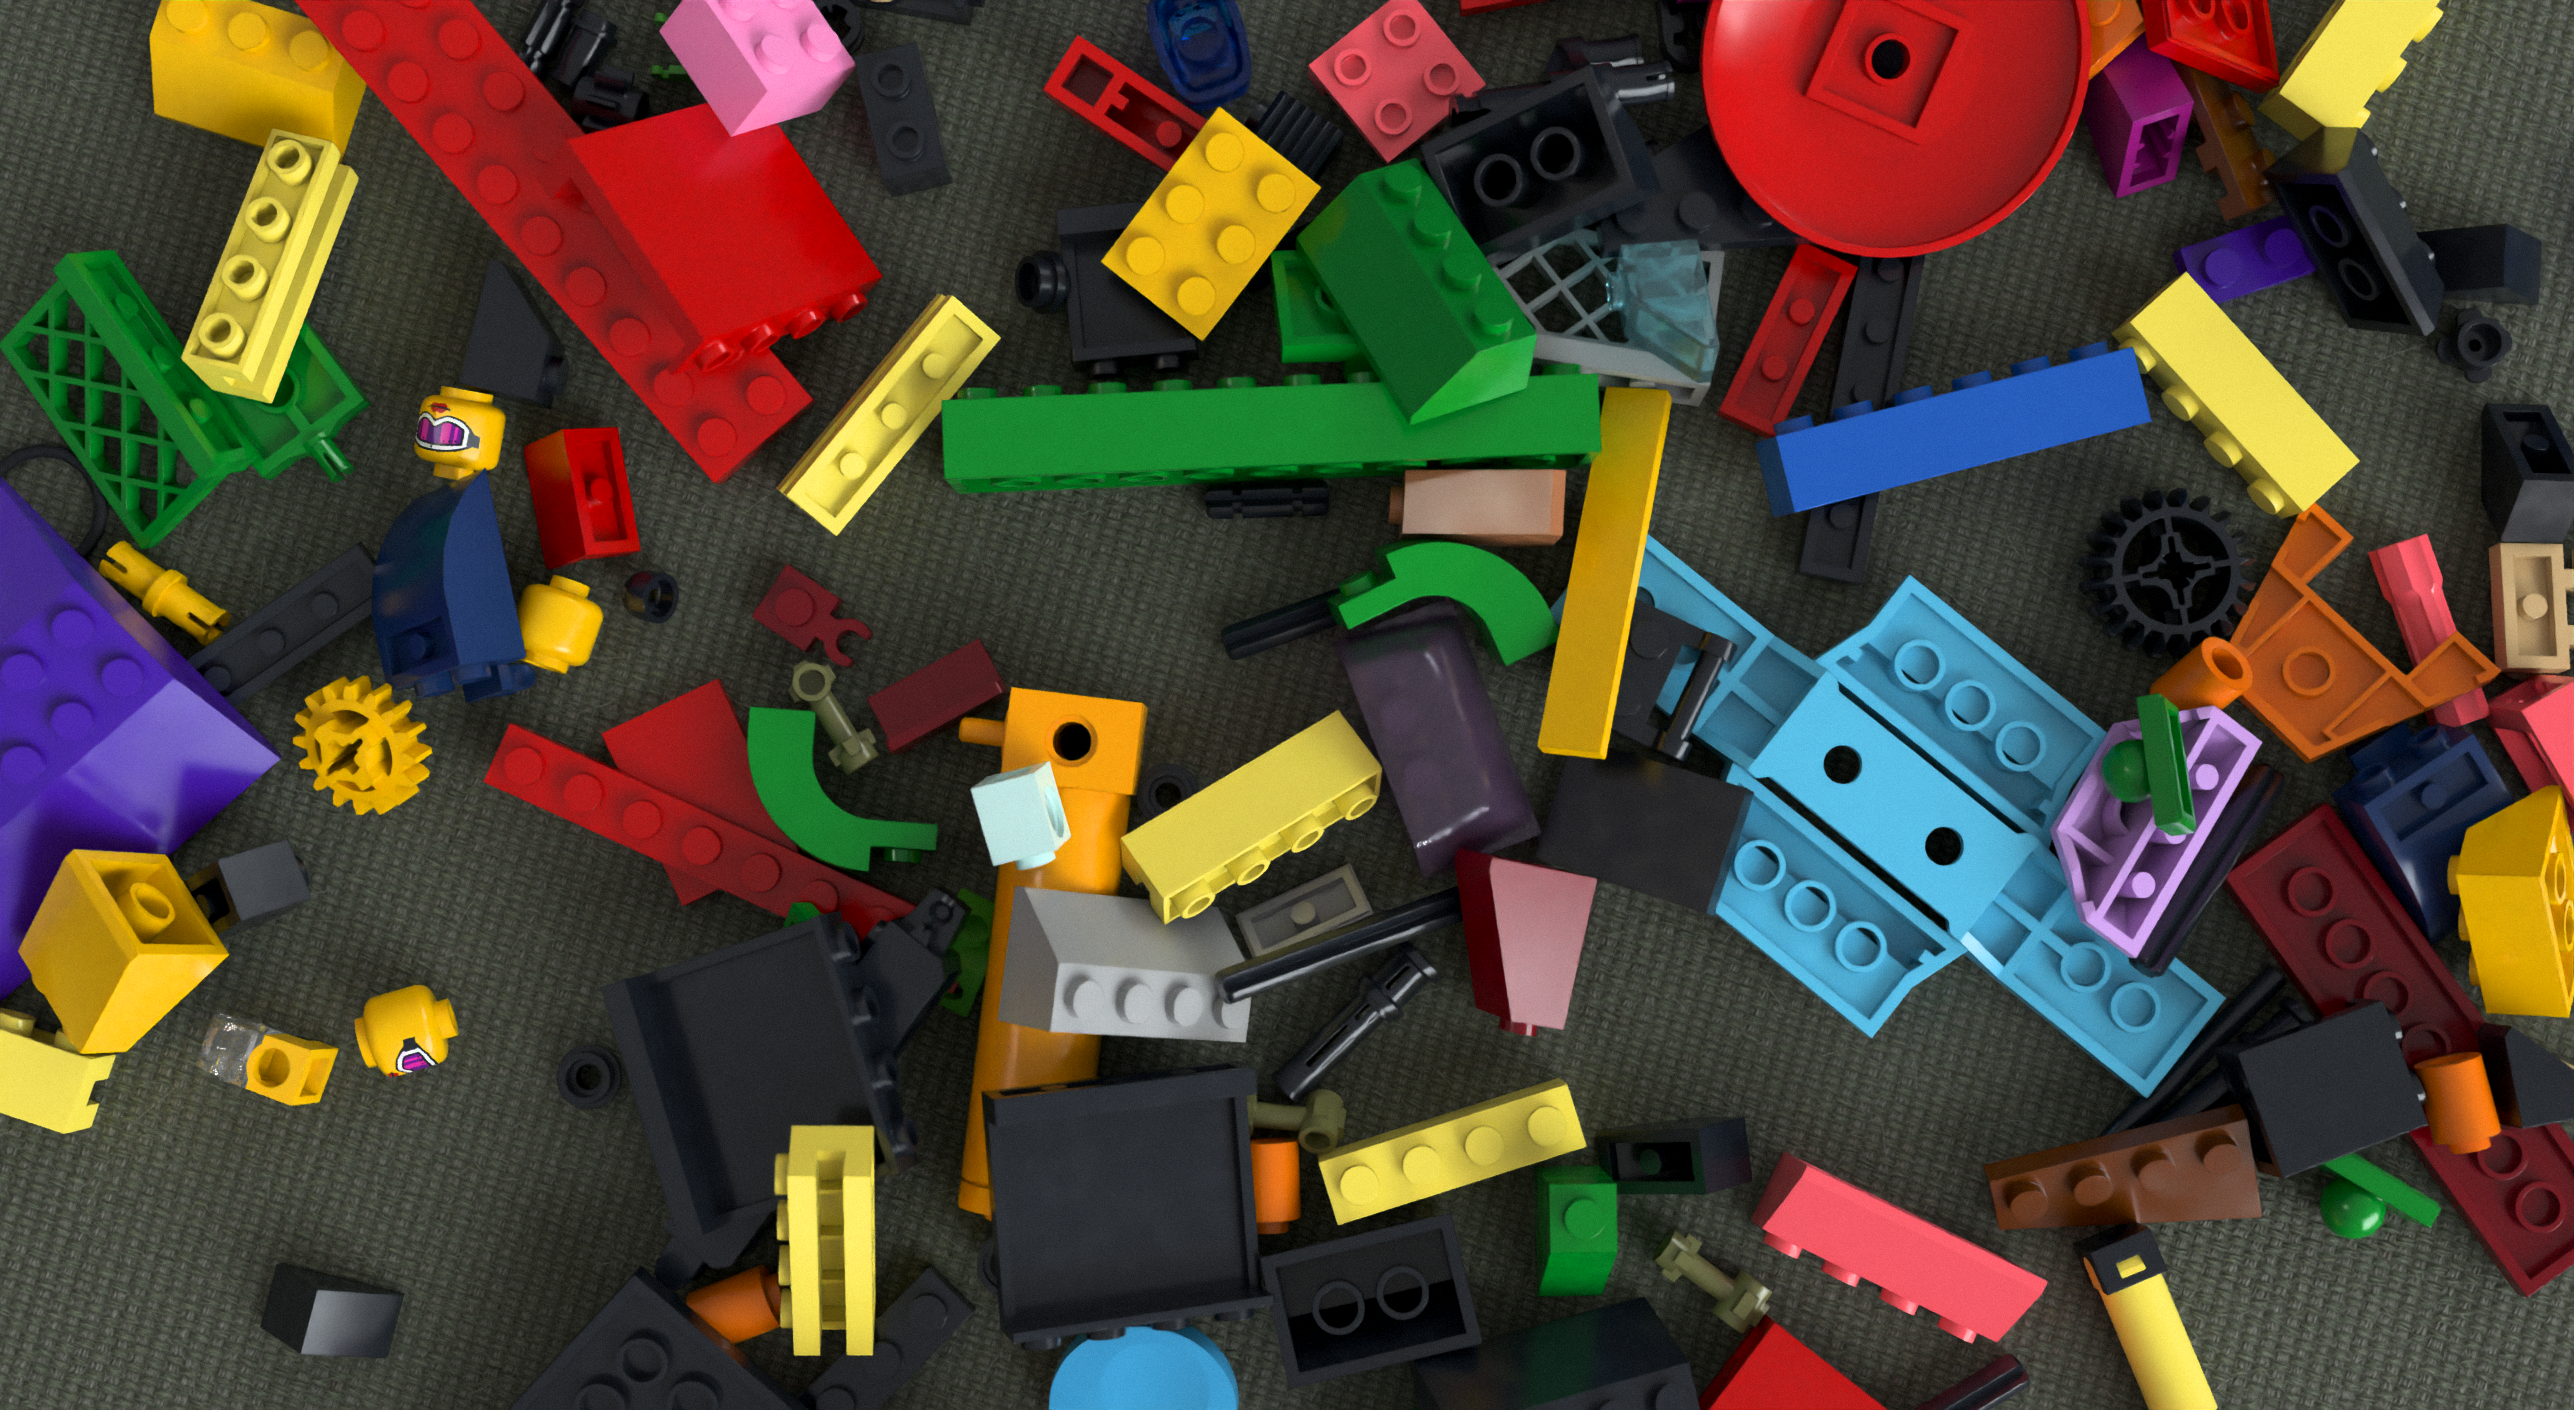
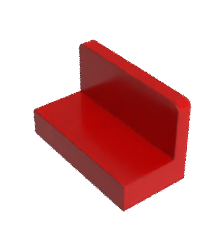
(581, 496)

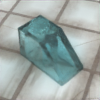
(1666, 304)

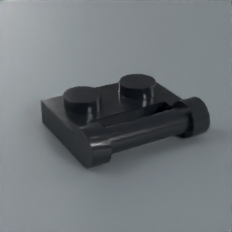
(1649, 657)

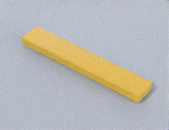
(1605, 573)

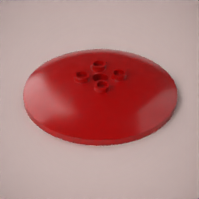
(1903, 158)

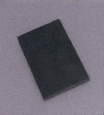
(1646, 827)

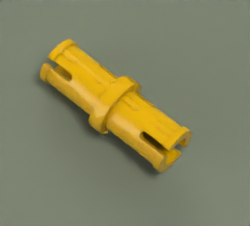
(164, 593)

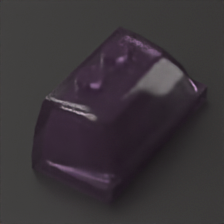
(1435, 736)

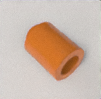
(2206, 676)
(2459, 1101)
(1276, 1183)
(740, 1304)

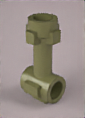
(813, 688)
(1318, 1121)
(1739, 1299)

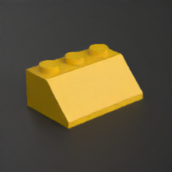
(250, 70)
(2519, 906)

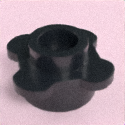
(2491, 339)

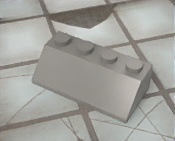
(1117, 969)

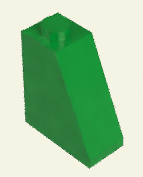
(1574, 1230)

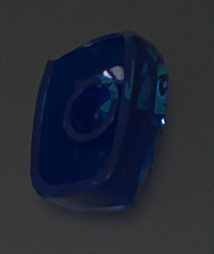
(1202, 49)

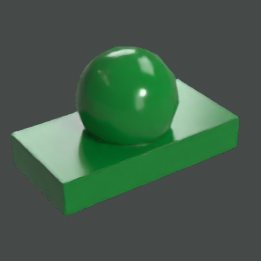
(2154, 767)
(2361, 1193)

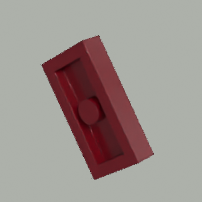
(938, 697)

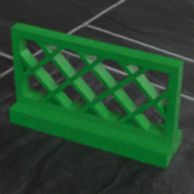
(151, 369)

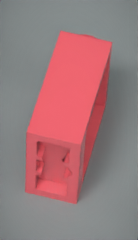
(2538, 733)

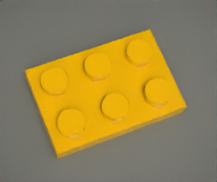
(1211, 224)

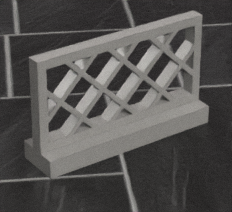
(1614, 362)

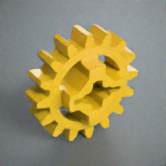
(362, 745)

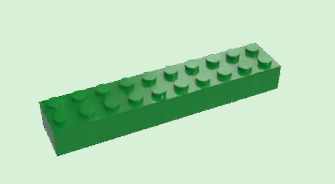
(1255, 433)

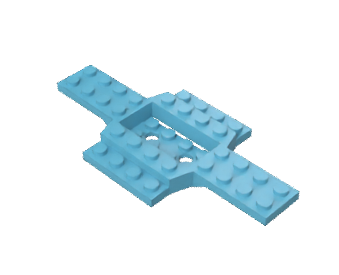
(1942, 739)

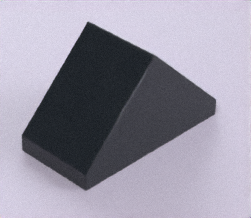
(2487, 263)
(2525, 1079)
(330, 1314)

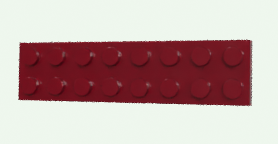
(2350, 939)

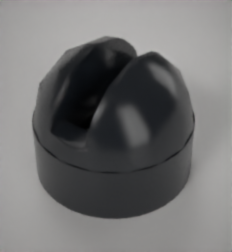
(664, 596)

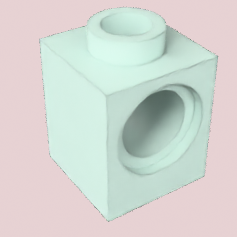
(1022, 816)

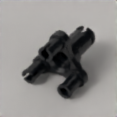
(1616, 58)

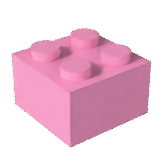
(758, 58)

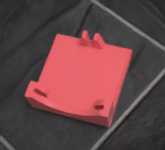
(1395, 77)

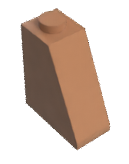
(1481, 506)

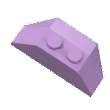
(2114, 854)

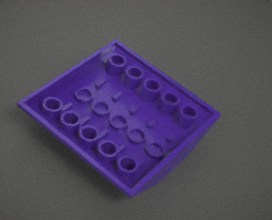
(98, 727)

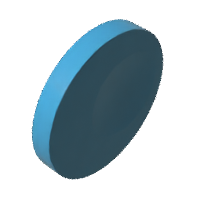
(1144, 1373)

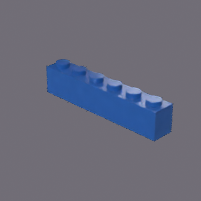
(1952, 430)

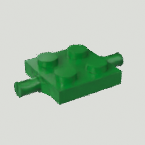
(306, 412)

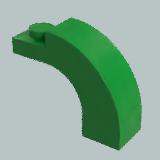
(1494, 593)
(785, 780)

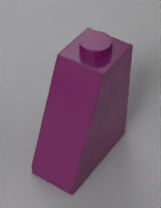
(2138, 118)

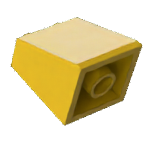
(117, 946)

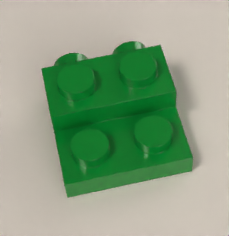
(1306, 319)

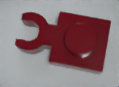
(805, 612)

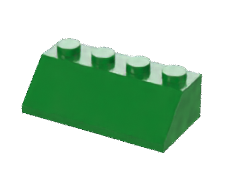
(1418, 294)

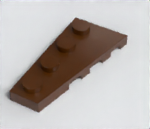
(2228, 142)
(2142, 1175)

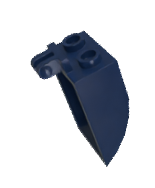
(448, 599)
(2413, 812)

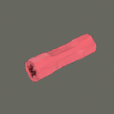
(2413, 587)

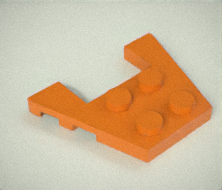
(2320, 677)

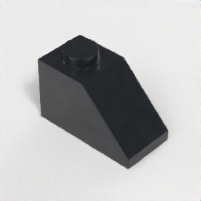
(513, 344)
(2526, 473)
(250, 888)
(1676, 1156)

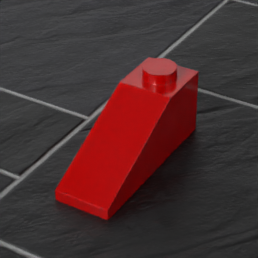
(1122, 105)

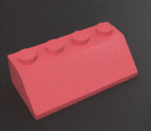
(1895, 1250)

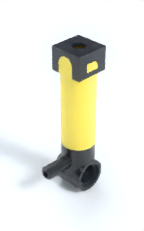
(2128, 1274)

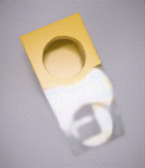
(266, 1060)

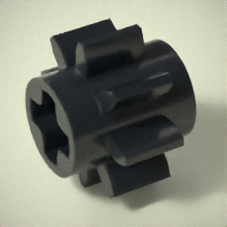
(608, 100)

